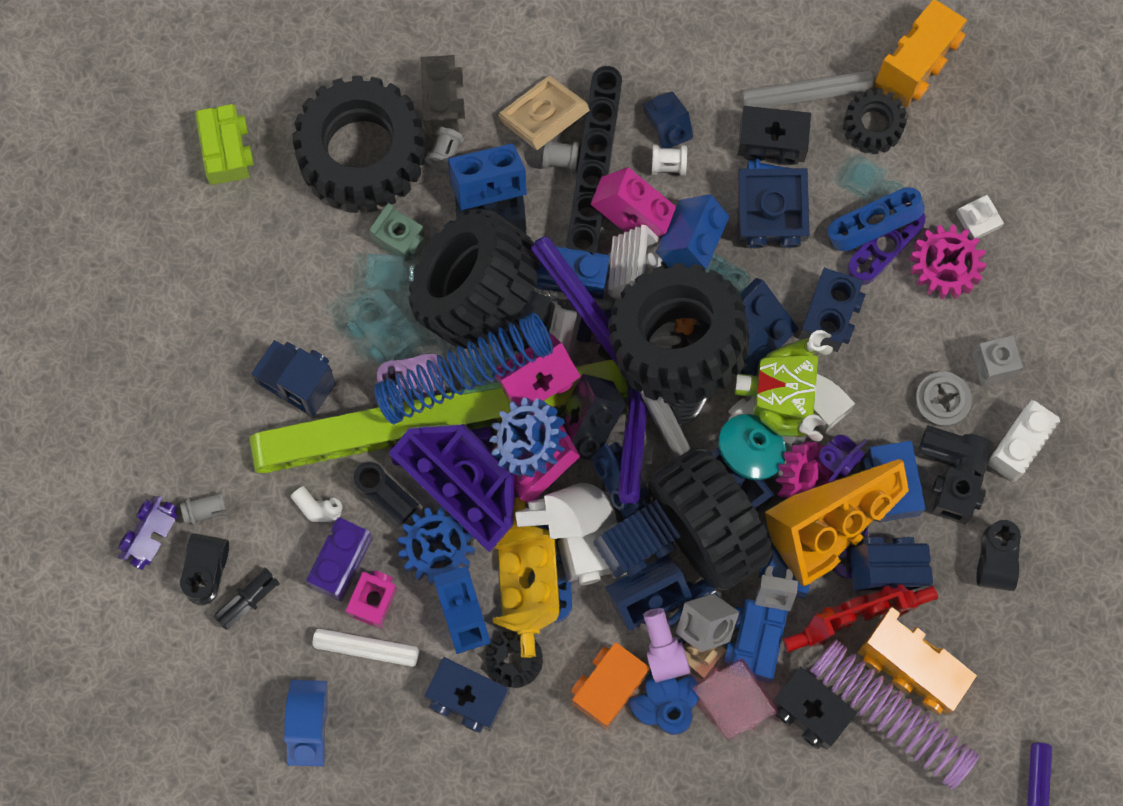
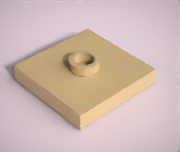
(543, 112)

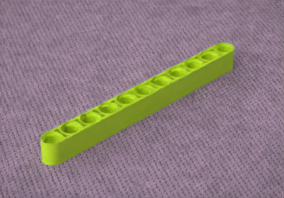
(369, 429)

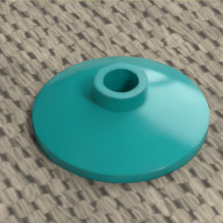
(746, 456)

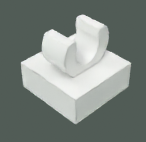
(979, 217)

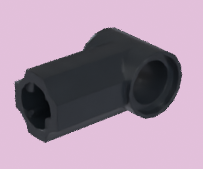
(956, 450)
(387, 495)

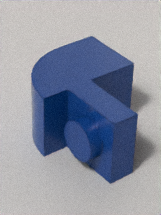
(461, 609)
(306, 722)

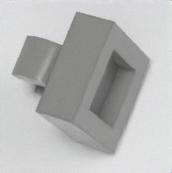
(776, 591)

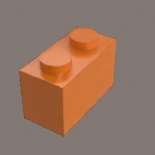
(609, 685)

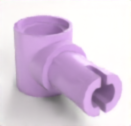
(666, 655)

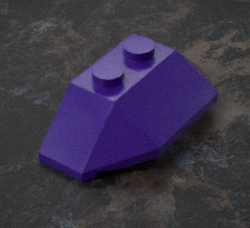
(461, 478)

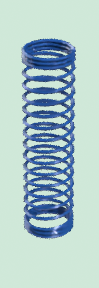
(537, 339)

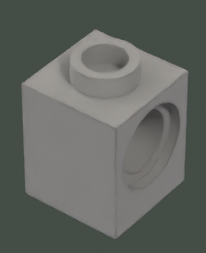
(997, 361)
(707, 622)

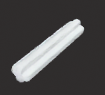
(365, 647)

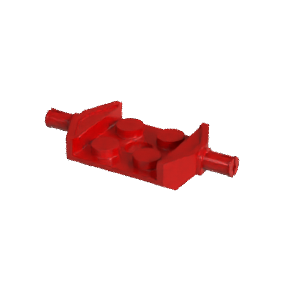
(869, 606)

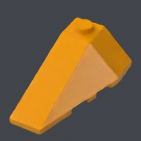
(825, 520)

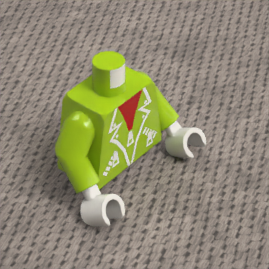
(787, 387)

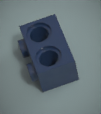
(826, 308)

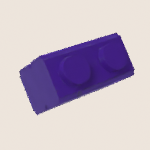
(339, 559)

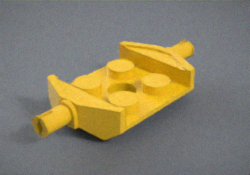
(525, 606)

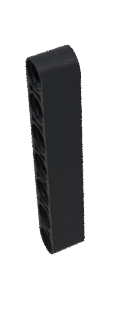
(594, 163)

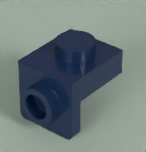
(669, 119)

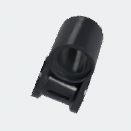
(204, 561)
(999, 563)

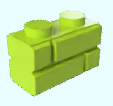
(223, 144)

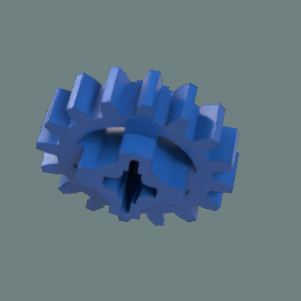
(539, 440)
(444, 532)

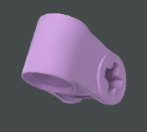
(401, 366)

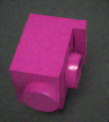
(368, 584)

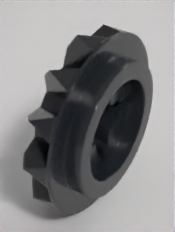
(507, 674)

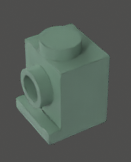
(402, 245)

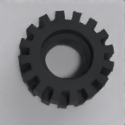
(874, 102)

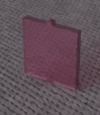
(735, 698)

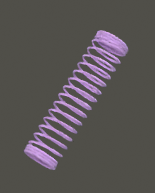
(965, 761)

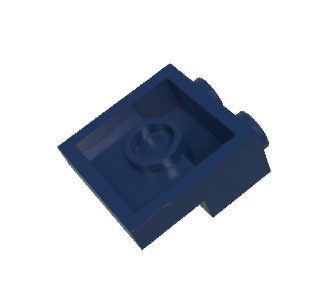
(773, 207)
(767, 324)

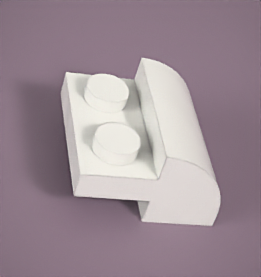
(570, 511)

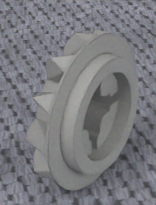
(949, 385)

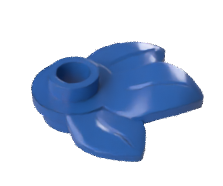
(664, 698)

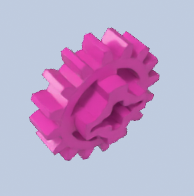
(946, 247)
(803, 470)

